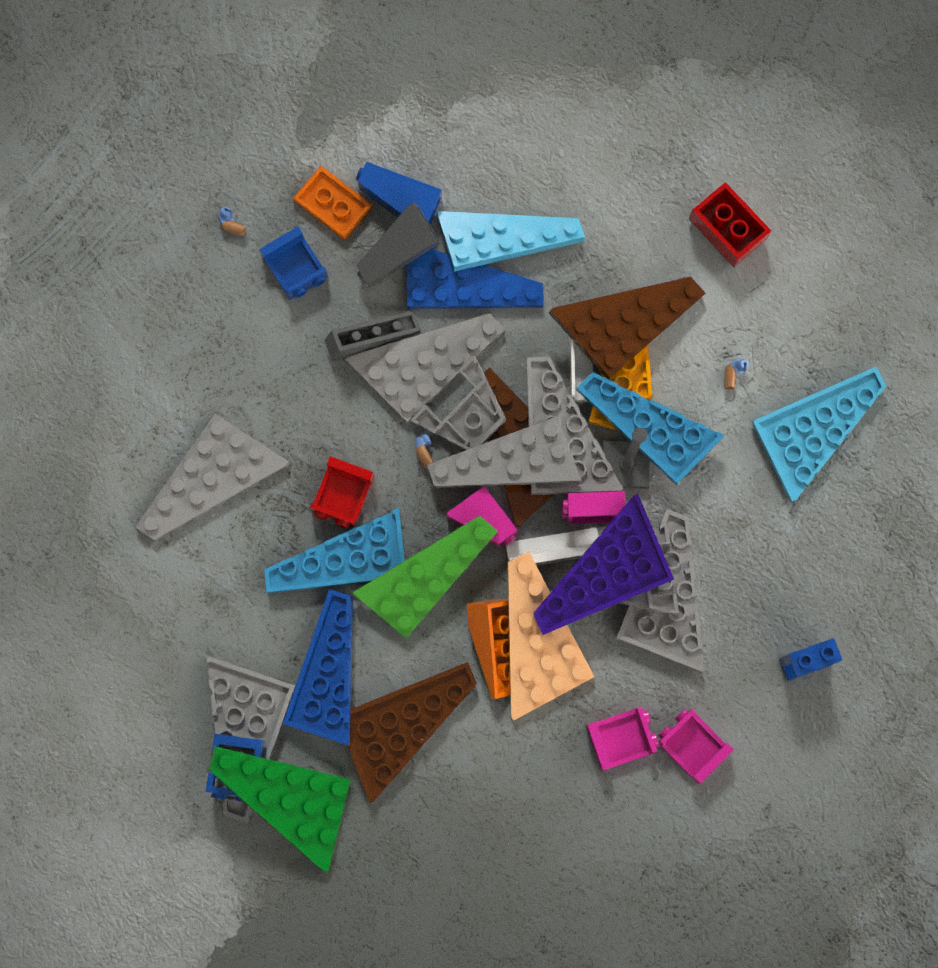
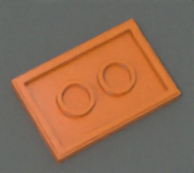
(332, 203)

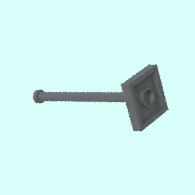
(628, 462)

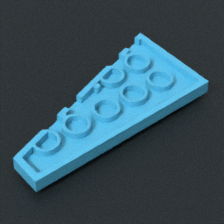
(491, 238)

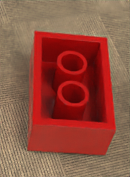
(729, 224)

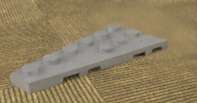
(519, 458)

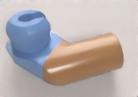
(228, 224)
(732, 371)
(421, 451)

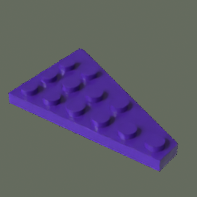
(613, 569)

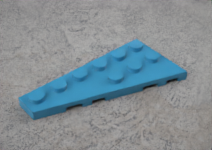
(672, 440)
(343, 560)

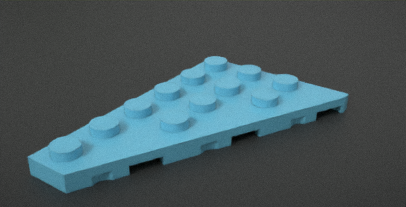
(811, 429)

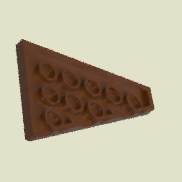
(624, 323)
(516, 412)
(398, 724)

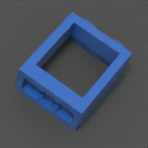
(258, 745)

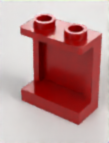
(342, 492)

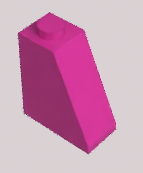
(484, 504)

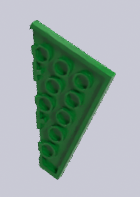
(292, 799)

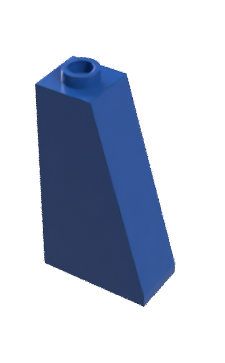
(398, 191)

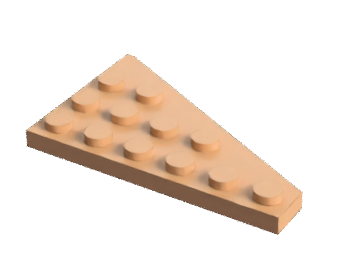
(538, 663)

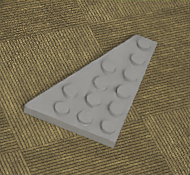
(422, 366)
(550, 399)
(212, 471)
(664, 633)
(246, 707)

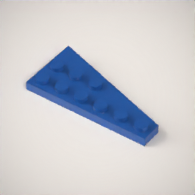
(437, 286)
(324, 684)

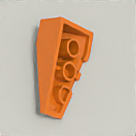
(491, 639)

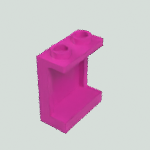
(622, 738)
(694, 745)

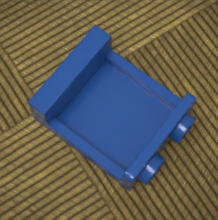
(293, 263)
(810, 659)

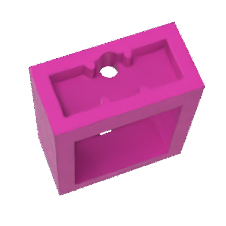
(592, 507)

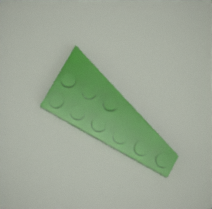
(417, 584)

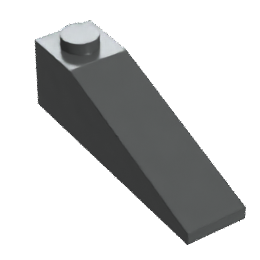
(370, 334)

